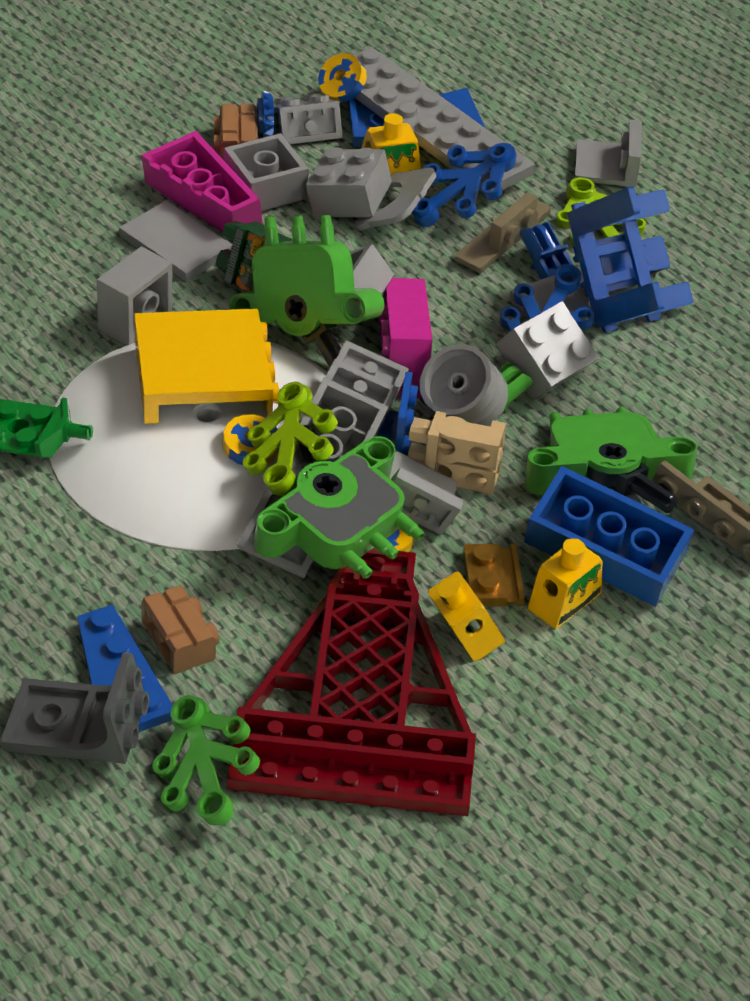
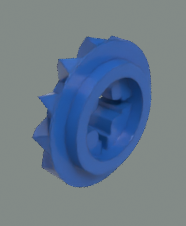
(265, 115)

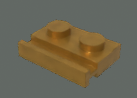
(494, 574)

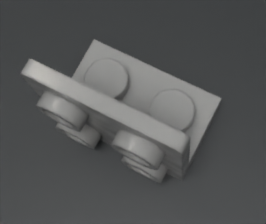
(308, 119)
(611, 162)
(426, 493)

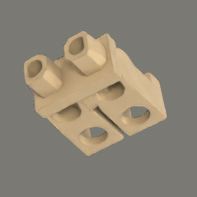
(459, 449)

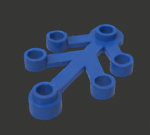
(496, 160)
(566, 281)

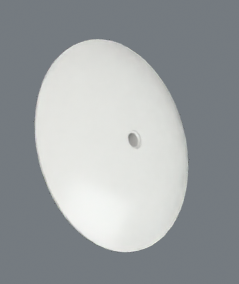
(167, 477)

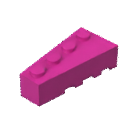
(200, 182)
(406, 327)

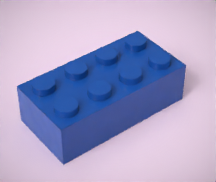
(633, 541)

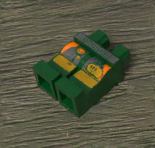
(238, 261)

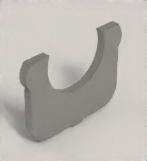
(414, 188)

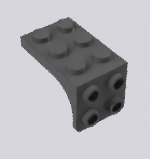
(79, 717)

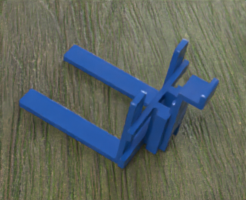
(623, 259)

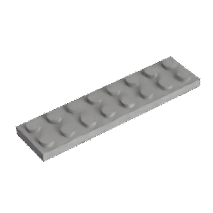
(432, 118)

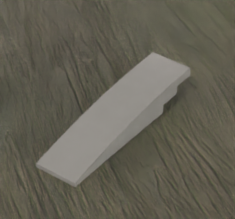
(359, 394)

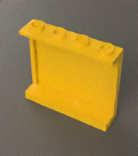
(203, 359)

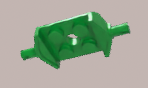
(39, 428)

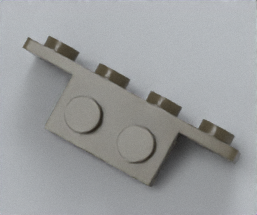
(502, 233)
(709, 505)

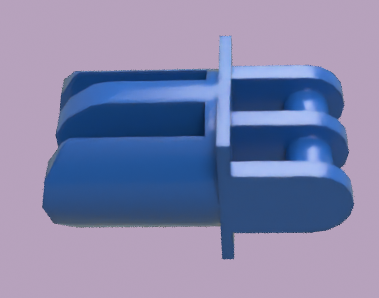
(544, 249)

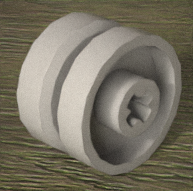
(464, 385)

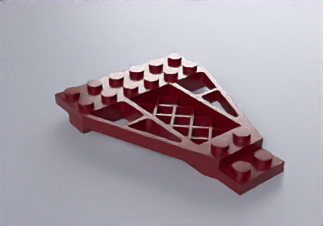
(368, 757)

